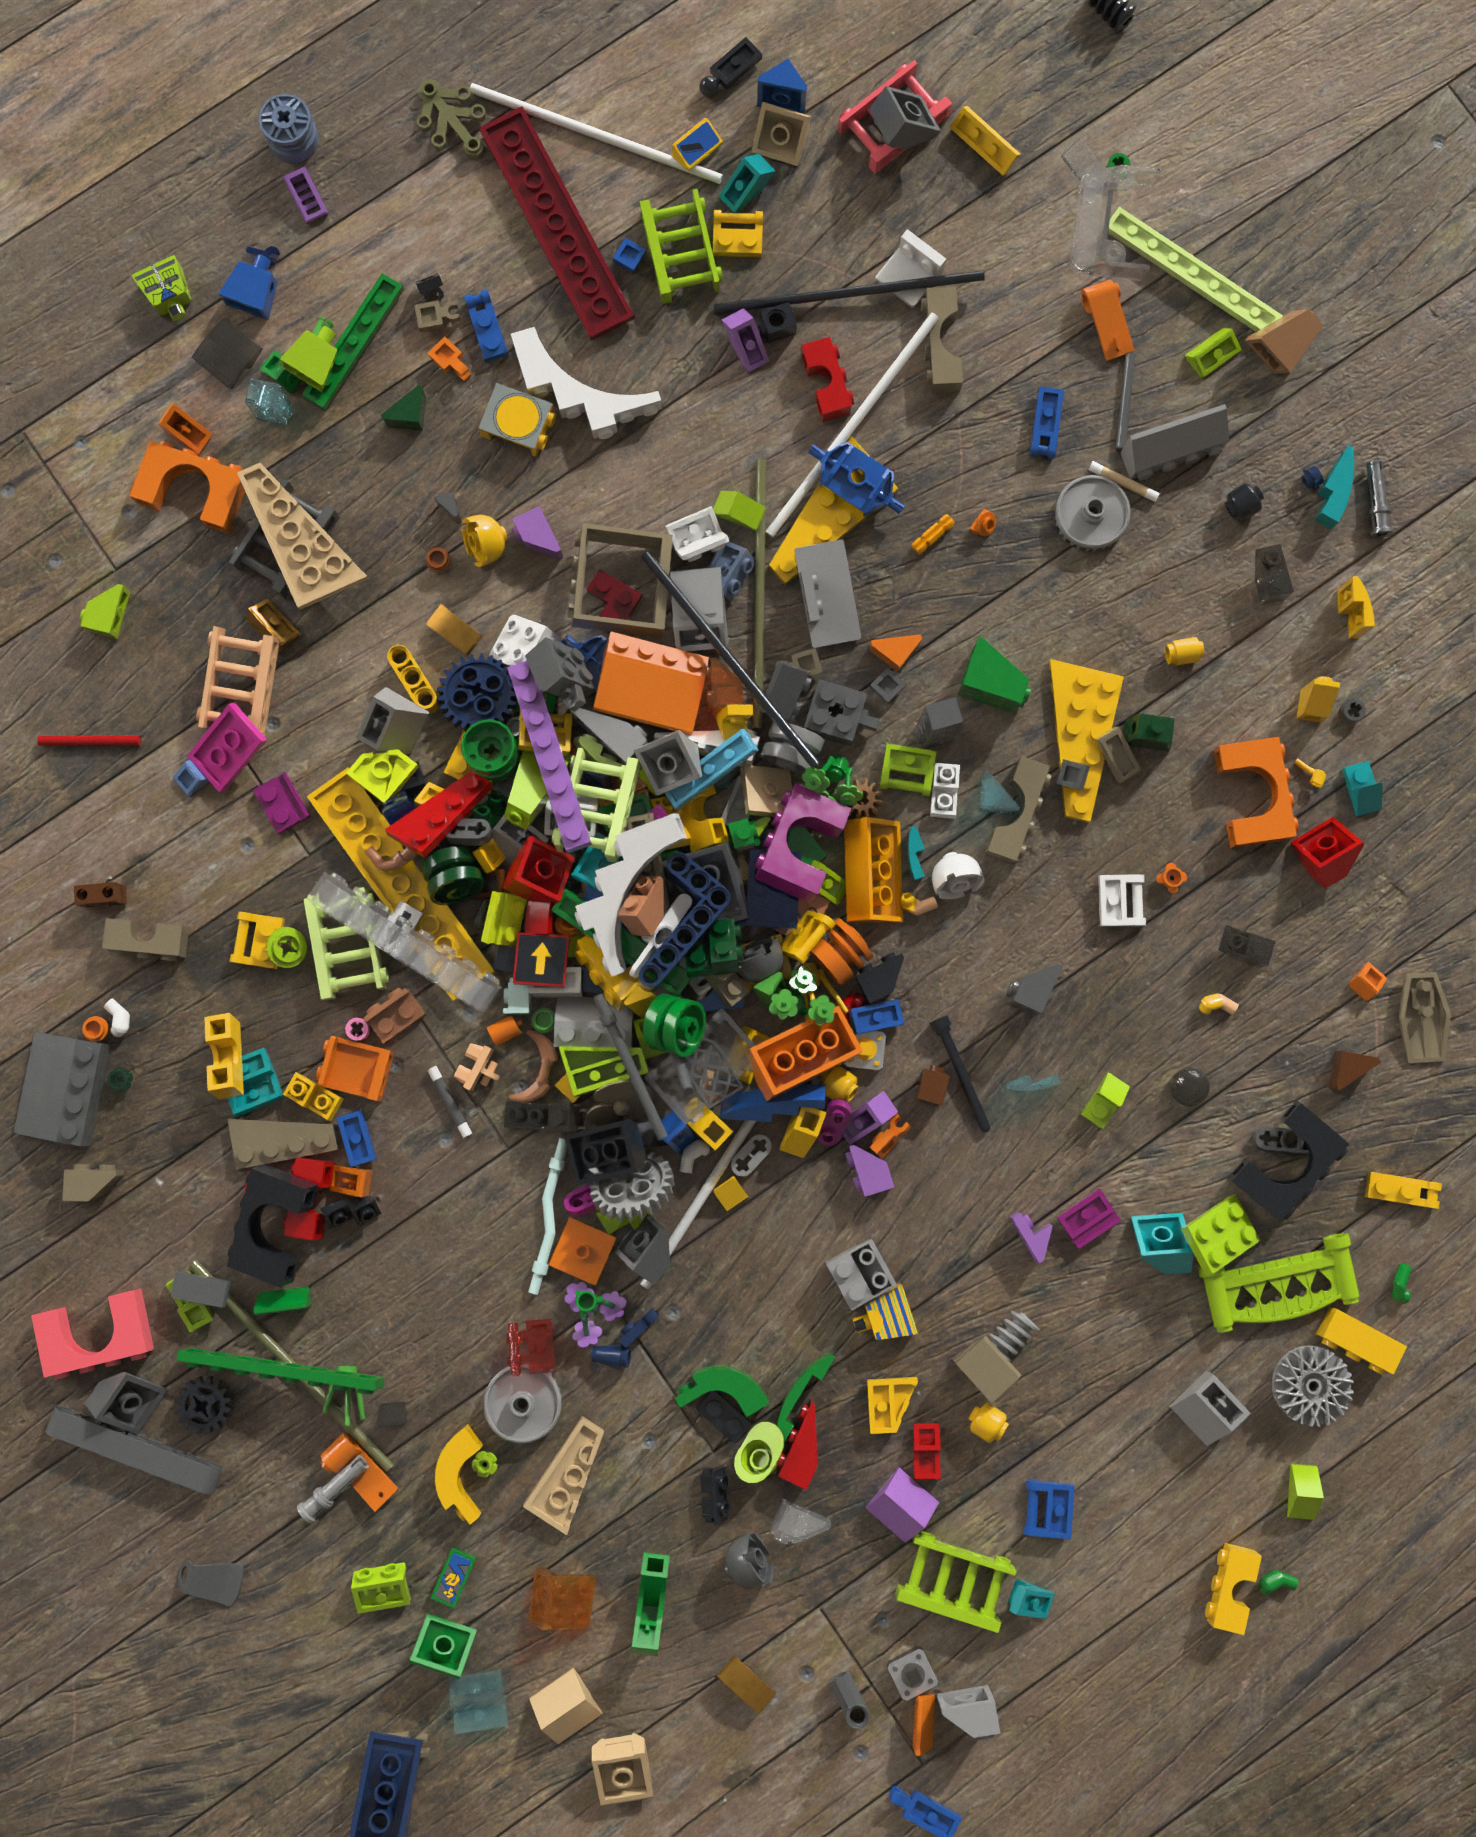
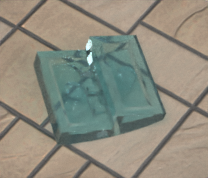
(478, 1702)

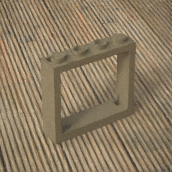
(623, 537)

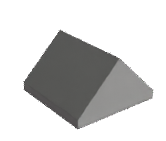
(670, 761)

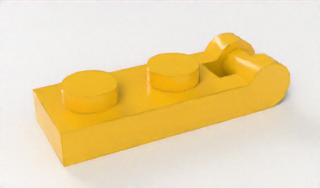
(1402, 1190)

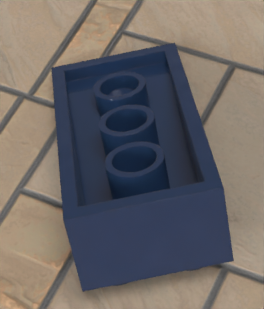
(386, 1786)

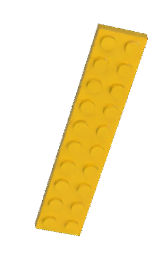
(360, 825)

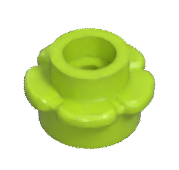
(487, 1457)

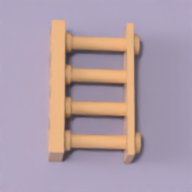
(262, 673)

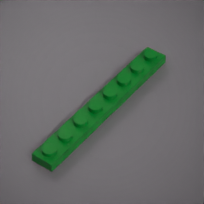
(289, 1371)

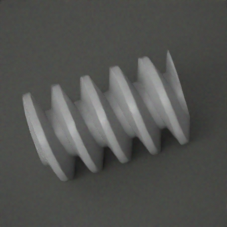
(1013, 1334)

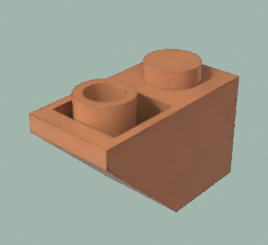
(644, 906)

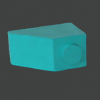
(746, 182)

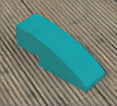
(1337, 489)

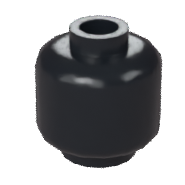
(1244, 501)

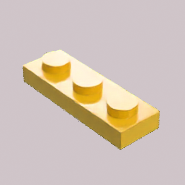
(985, 140)

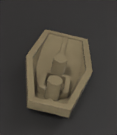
(1424, 1018)

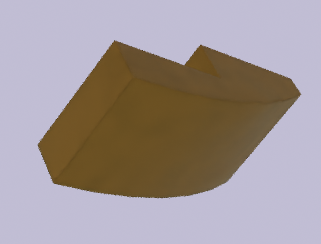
(454, 630)
(746, 1684)

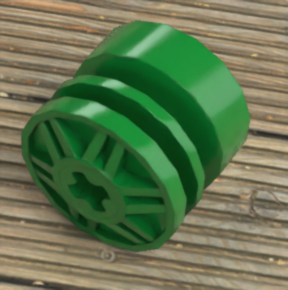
(480, 742)

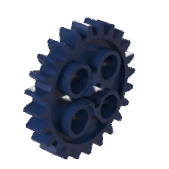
(487, 674)

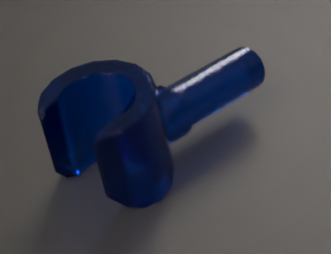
(270, 250)

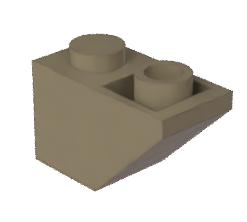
(87, 1183)

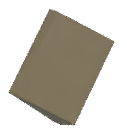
(987, 1368)

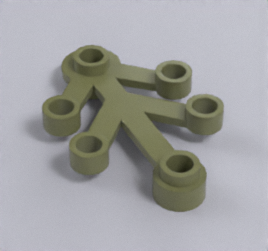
(449, 115)

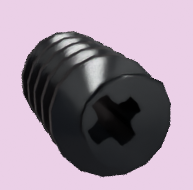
(1115, 12)

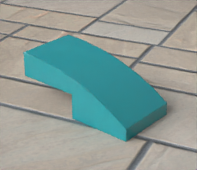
(914, 847)

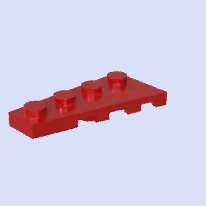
(434, 819)

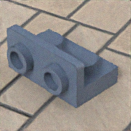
(735, 566)

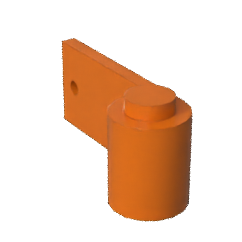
(1104, 305)
(371, 1483)

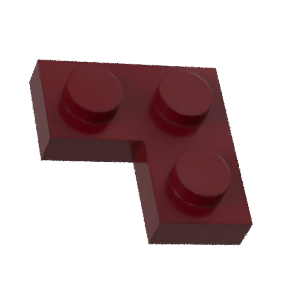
(619, 597)

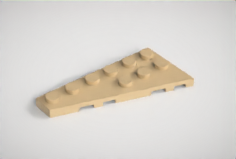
(304, 551)

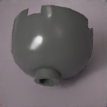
(761, 960)
(748, 1563)

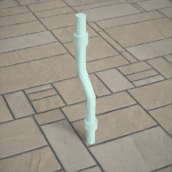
(540, 1266)

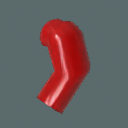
(852, 1001)

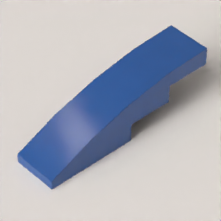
(754, 1107)

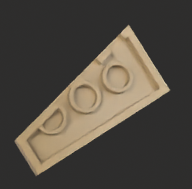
(562, 1483)

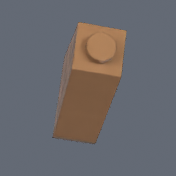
(1285, 340)

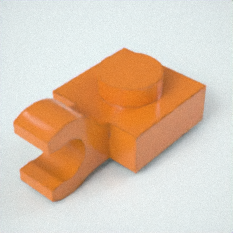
(448, 357)
(886, 1140)

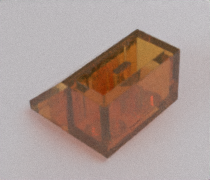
(726, 687)

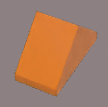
(184, 429)
(895, 650)
(351, 1181)

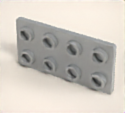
(827, 593)

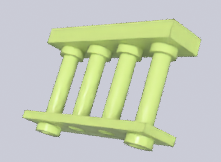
(622, 797)
(325, 961)

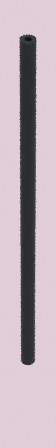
(850, 292)
(732, 662)

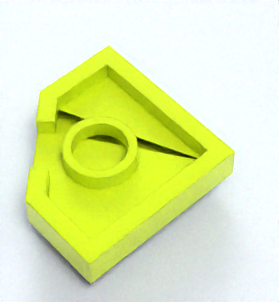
(382, 773)

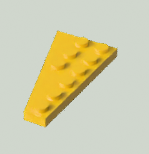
(821, 521)
(1082, 712)

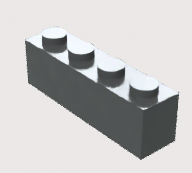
(938, 723)

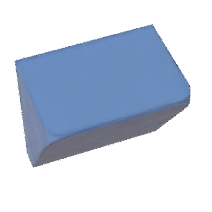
(189, 778)

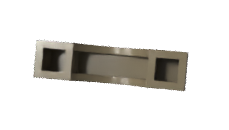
(944, 368)
(1028, 781)

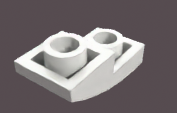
(944, 790)

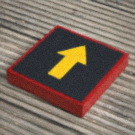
(541, 960)

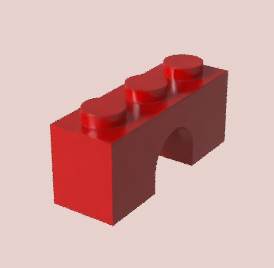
(821, 359)
(310, 1223)

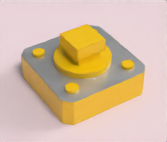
(873, 1051)

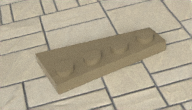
(275, 1141)

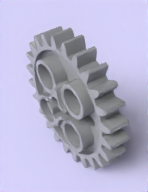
(634, 1192)

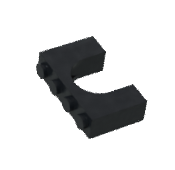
(1281, 1196)
(250, 1250)

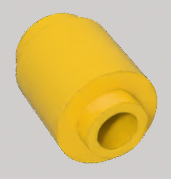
(1184, 651)

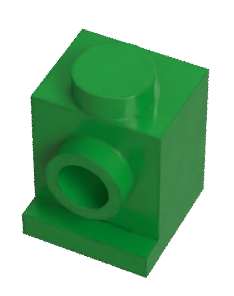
(744, 835)

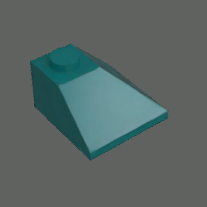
(1163, 1242)

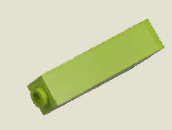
(528, 791)

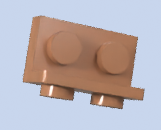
(394, 1014)

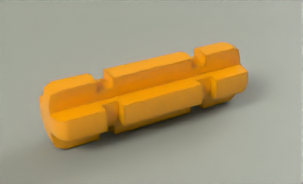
(932, 534)

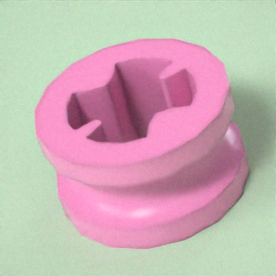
(349, 1029)

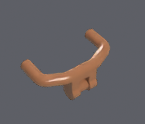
(399, 859)

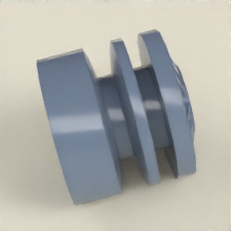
(289, 128)

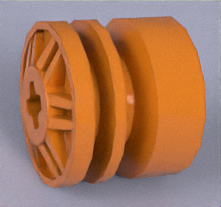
(840, 952)

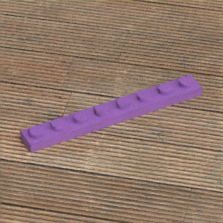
(550, 758)

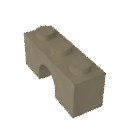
(168, 942)

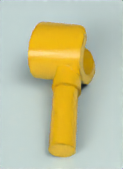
(1317, 776)

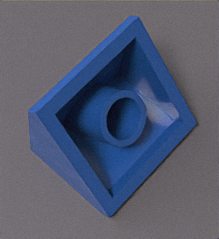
(782, 88)

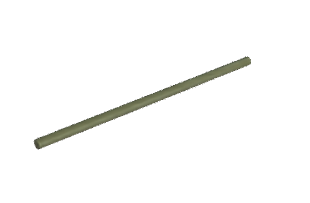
(759, 592)
(315, 1391)

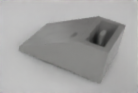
(706, 594)

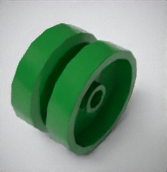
(674, 1025)

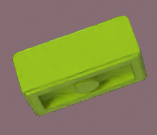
(1213, 352)

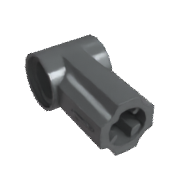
(849, 1698)

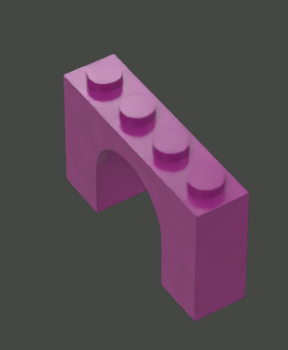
(778, 865)

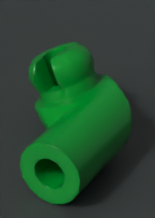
(1400, 1282)

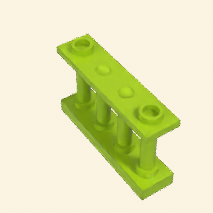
(657, 239)
(961, 1608)

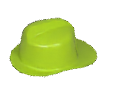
(759, 1453)

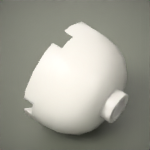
(956, 874)

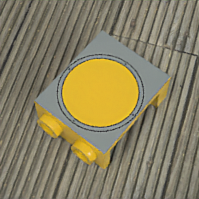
(517, 418)

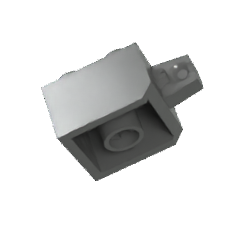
(561, 672)
(843, 726)

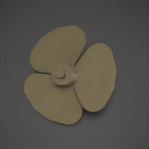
(623, 1102)

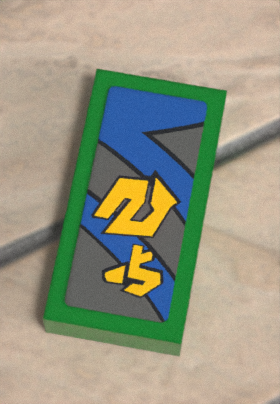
(453, 1577)

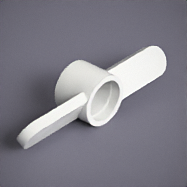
(666, 927)

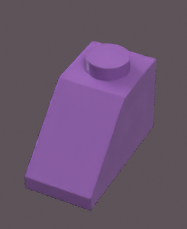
(745, 339)
(536, 533)
(869, 1117)

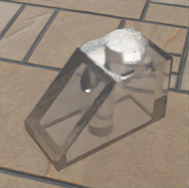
(797, 1523)

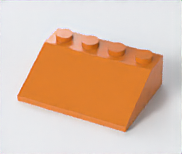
(650, 683)

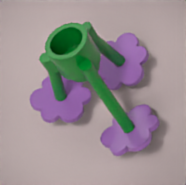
(584, 1300)

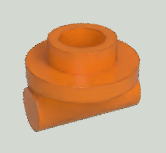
(984, 523)

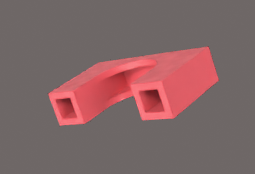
(61, 1353)

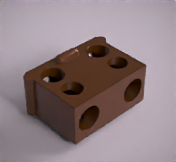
(100, 895)

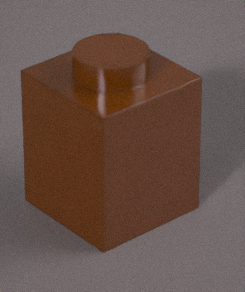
(932, 1085)

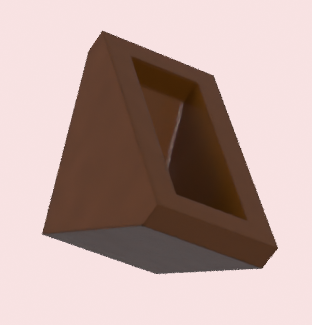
(493, 882)
(1348, 1067)

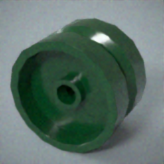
(452, 875)

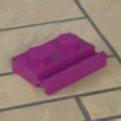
(281, 803)
(1088, 1218)

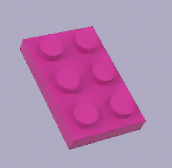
(227, 747)

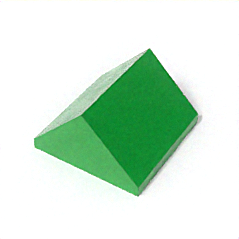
(443, 1646)

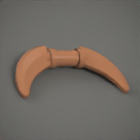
(540, 1086)

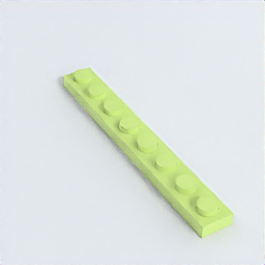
(1191, 271)

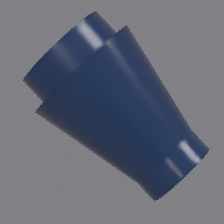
(612, 1355)

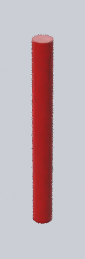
(89, 740)

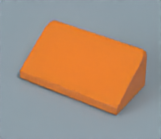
(923, 1723)

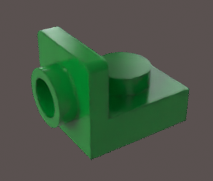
(272, 369)

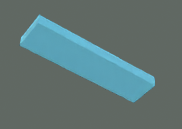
(714, 767)

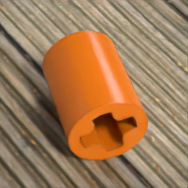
(504, 1030)

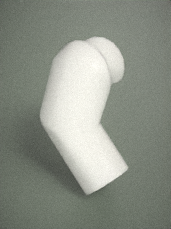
(120, 1018)
(692, 1152)

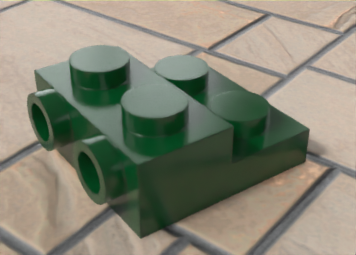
(715, 951)

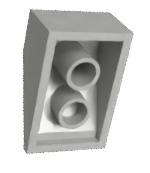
(615, 735)

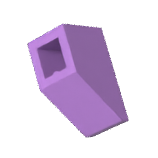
(871, 1172)

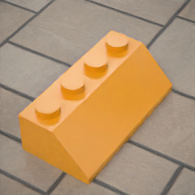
(873, 870)

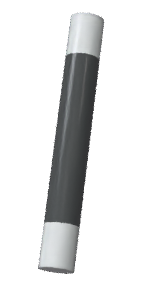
(449, 1101)

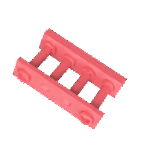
(883, 155)

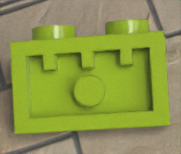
(380, 1588)

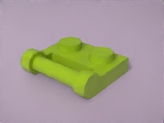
(908, 761)

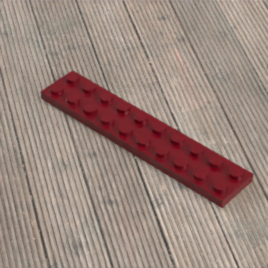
(556, 223)

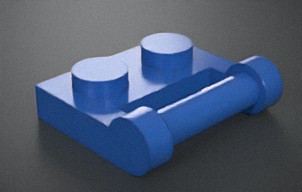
(1057, 1509)

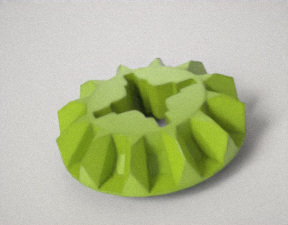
(296, 943)

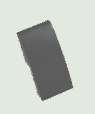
(200, 1289)

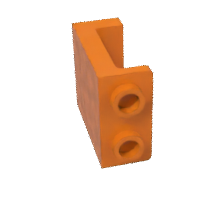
(355, 1068)

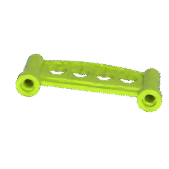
(1332, 1262)

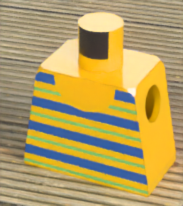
(887, 1315)

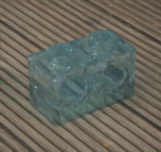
(268, 402)

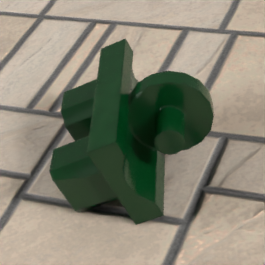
(491, 810)

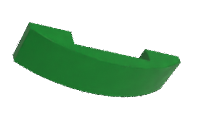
(818, 1369)

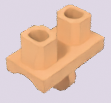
(471, 1077)

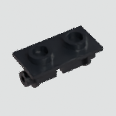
(715, 1507)

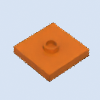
(582, 1251)

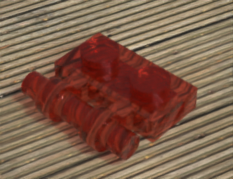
(539, 1343)

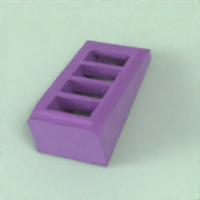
(295, 177)

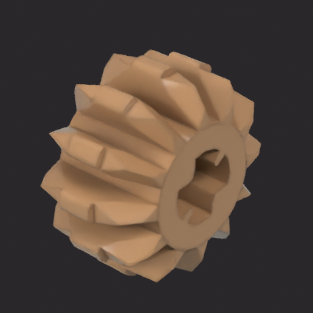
(871, 800)

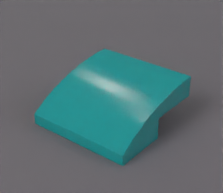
(259, 1084)

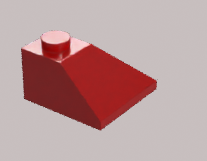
(1328, 851)
(538, 872)

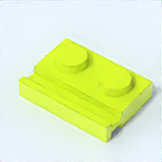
(503, 919)

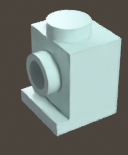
(517, 999)

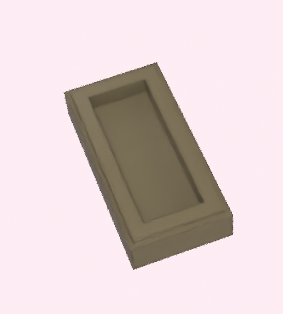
(1118, 754)

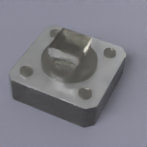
(912, 1673)

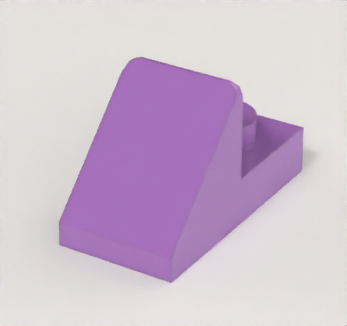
(1034, 1241)

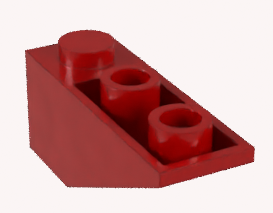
(801, 1457)

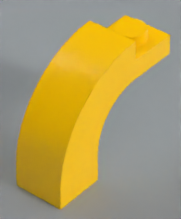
(448, 1474)

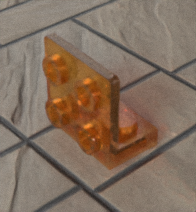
(561, 1600)

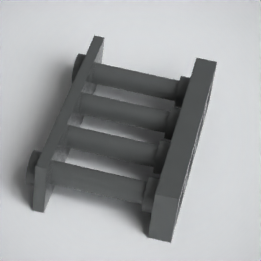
(241, 554)

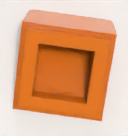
(1367, 981)

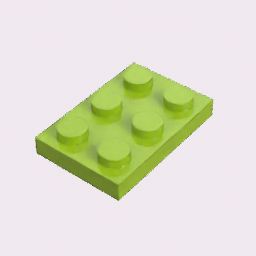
(1220, 1235)

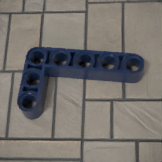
(688, 925)

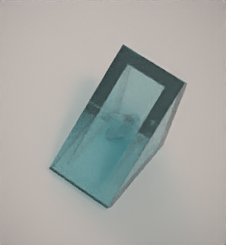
(994, 797)

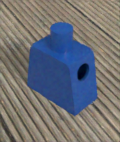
(251, 288)

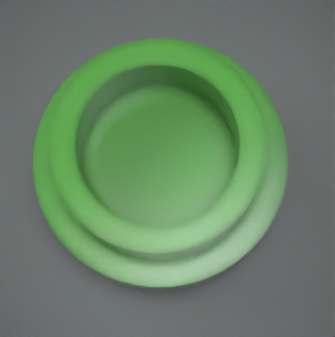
(543, 1020)

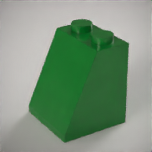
(993, 679)

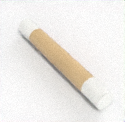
(1124, 481)

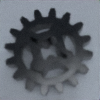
(210, 1412)

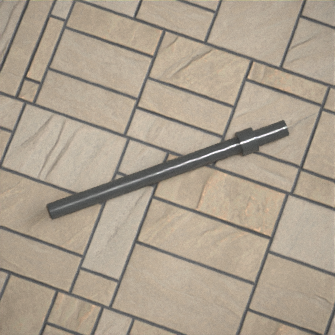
(609, 1021)

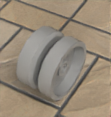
(784, 754)

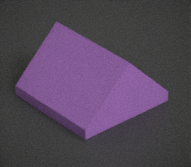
(903, 1505)

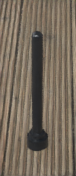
(942, 1028)

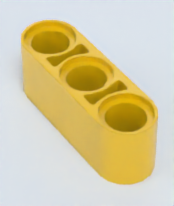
(407, 669)

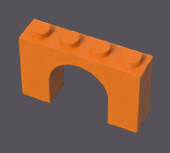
(164, 464)
(1265, 759)

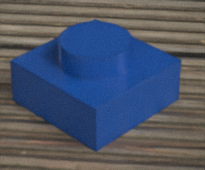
(629, 255)

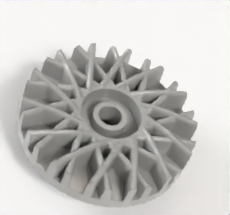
(1084, 527)
(1330, 1387)
(520, 1423)

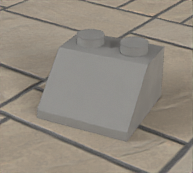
(971, 1711)

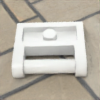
(1113, 900)

